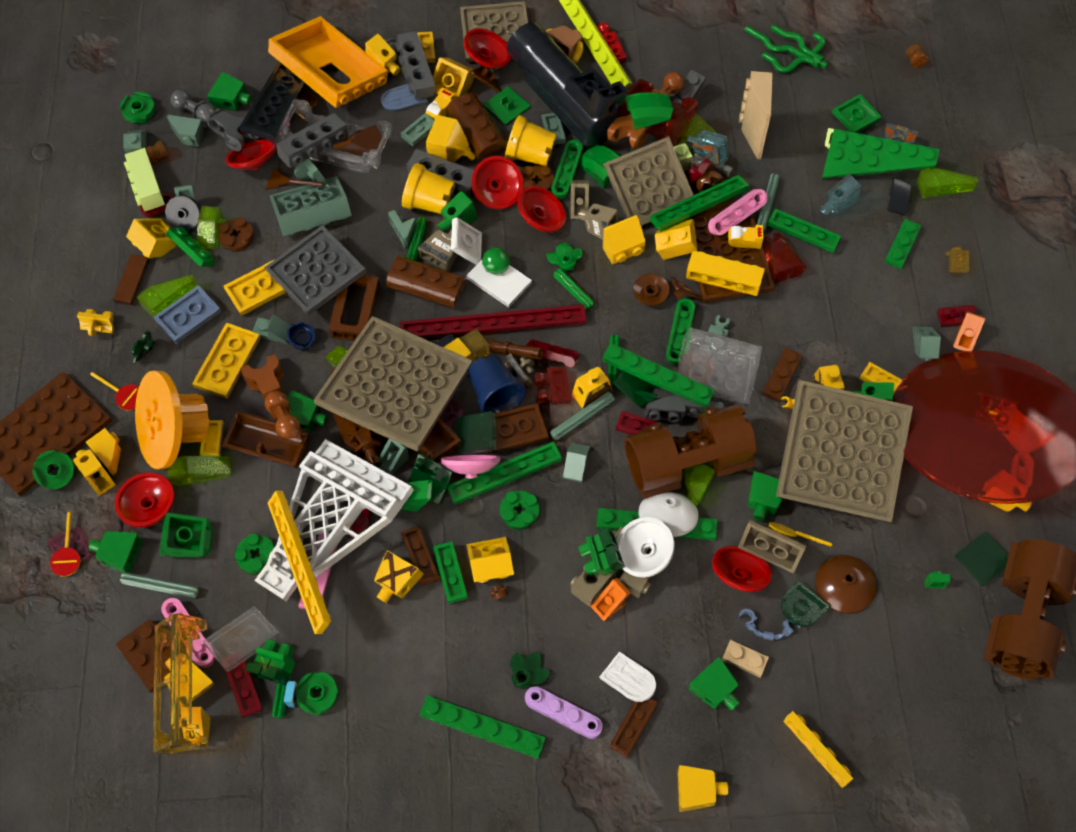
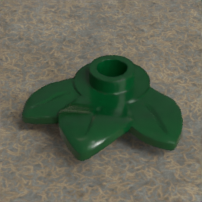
(143, 345)
(528, 667)

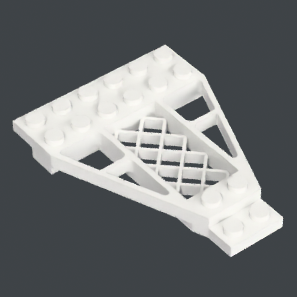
(359, 484)

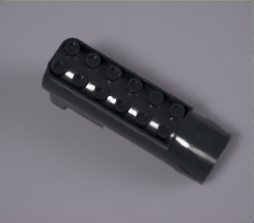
(576, 97)

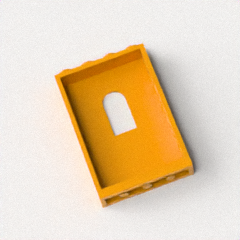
(320, 44)

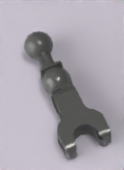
(219, 121)

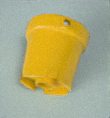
(530, 142)
(426, 190)

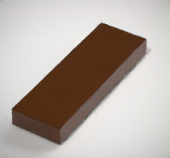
(131, 279)
(420, 555)
(633, 727)

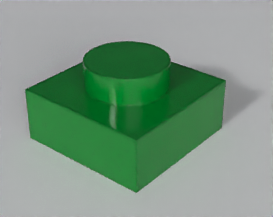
(937, 580)

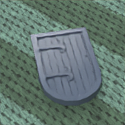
(400, 99)

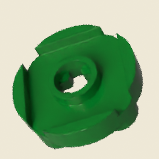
(139, 115)
(51, 481)
(514, 500)
(244, 553)
(319, 704)

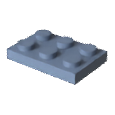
(187, 314)

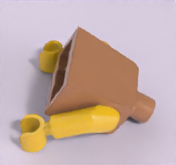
(568, 41)

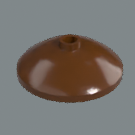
(838, 592)

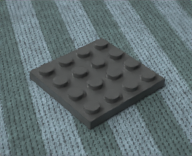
(315, 270)

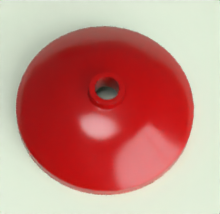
(486, 48)
(252, 155)
(504, 174)
(541, 209)
(138, 494)
(741, 569)

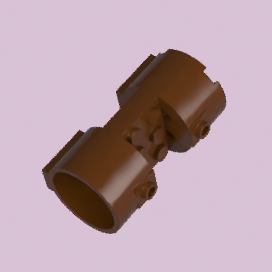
(721, 440)
(1026, 643)

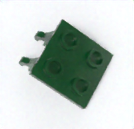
(636, 389)
(431, 470)

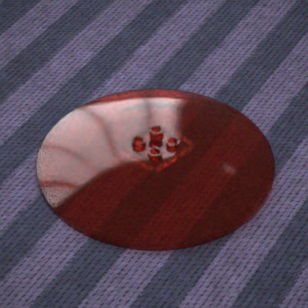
(985, 456)

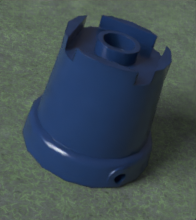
(495, 385)

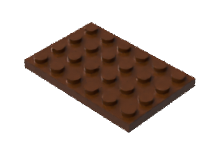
(718, 246)
(52, 419)

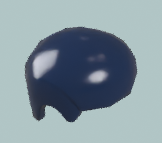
(301, 335)

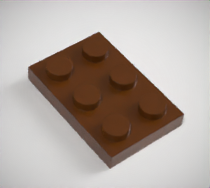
(519, 428)
(140, 650)

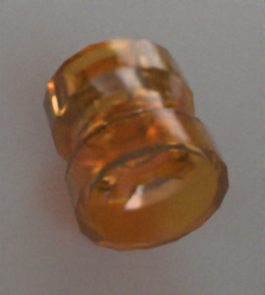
(916, 55)
(156, 151)

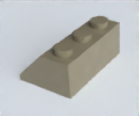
(772, 546)

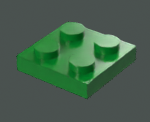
(856, 114)

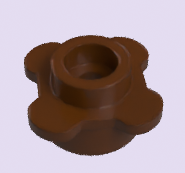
(499, 592)

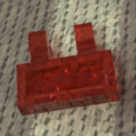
(558, 386)

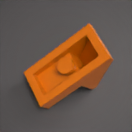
(968, 332)
(611, 599)

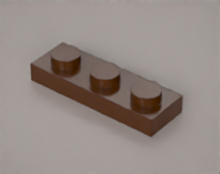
(782, 375)

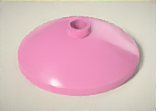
(470, 464)

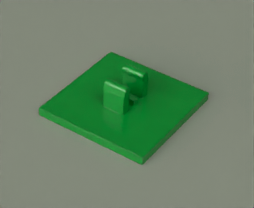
(506, 106)

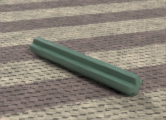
(770, 191)
(582, 416)
(159, 585)

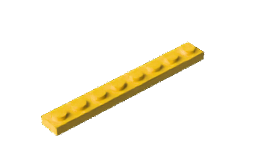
(299, 563)

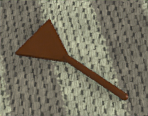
(278, 179)

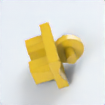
(96, 322)

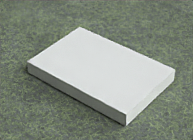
(503, 287)

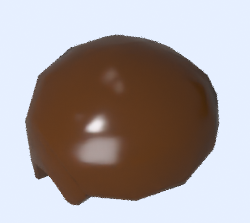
(709, 179)

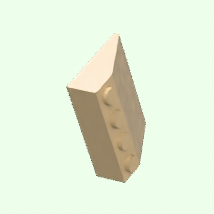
(756, 110)

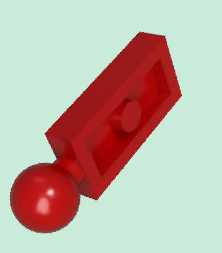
(612, 41)

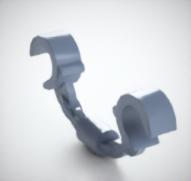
(765, 635)

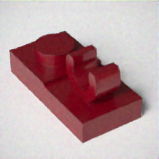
(954, 315)

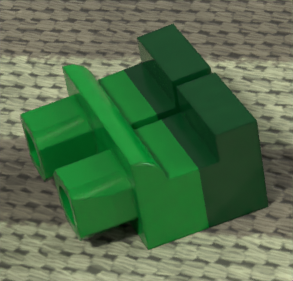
(604, 553)
(273, 665)

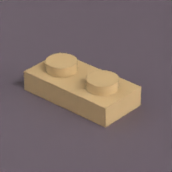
(745, 658)

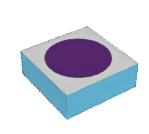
(290, 694)

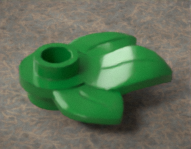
(565, 256)

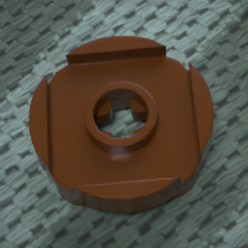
(540, 173)
(232, 226)

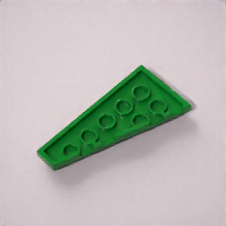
(870, 155)

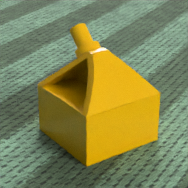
(448, 140)

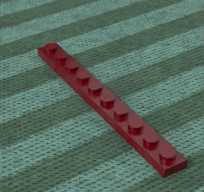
(496, 322)

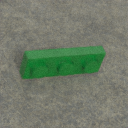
(902, 244)
(191, 247)
(450, 572)

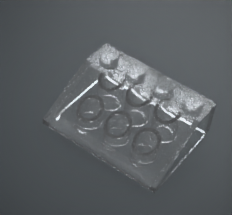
(720, 364)

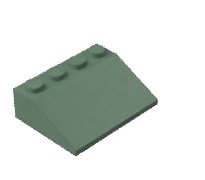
(310, 206)

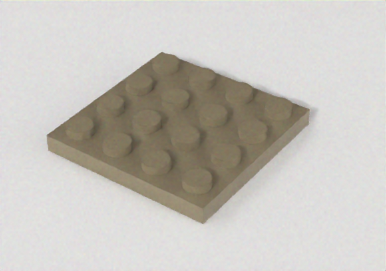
(498, 18)
(648, 180)

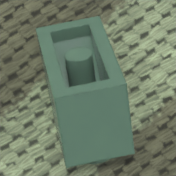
(187, 129)
(134, 140)
(926, 343)

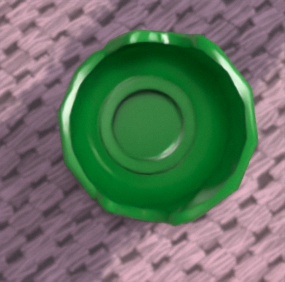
(495, 261)

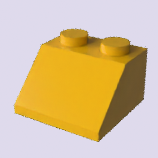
(452, 76)
(151, 237)
(623, 240)
(676, 240)
(490, 559)

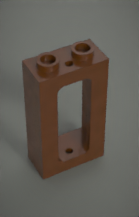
(349, 332)

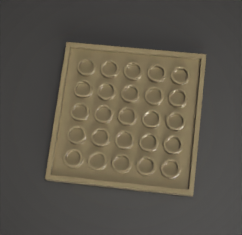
(393, 383)
(844, 451)

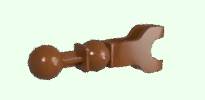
(623, 126)
(276, 402)

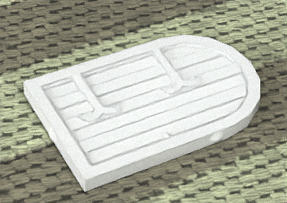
(629, 678)

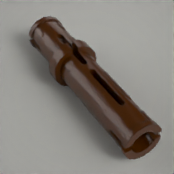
(517, 350)

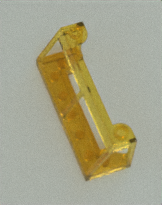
(182, 731)

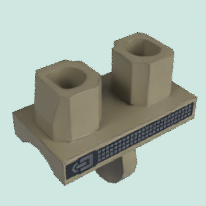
(526, 365)

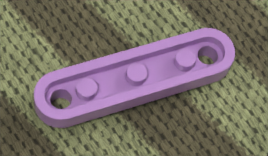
(563, 712)

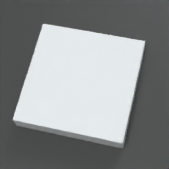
(466, 241)

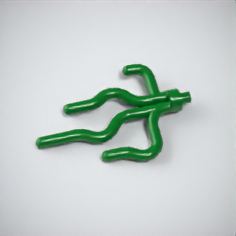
(804, 54)

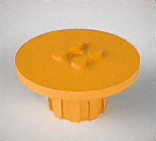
(167, 419)

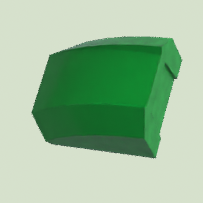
(648, 108)
(593, 161)
(185, 536)

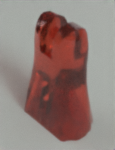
(781, 258)

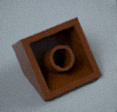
(360, 141)

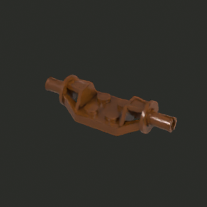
(353, 432)

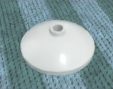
(673, 510)
(637, 539)

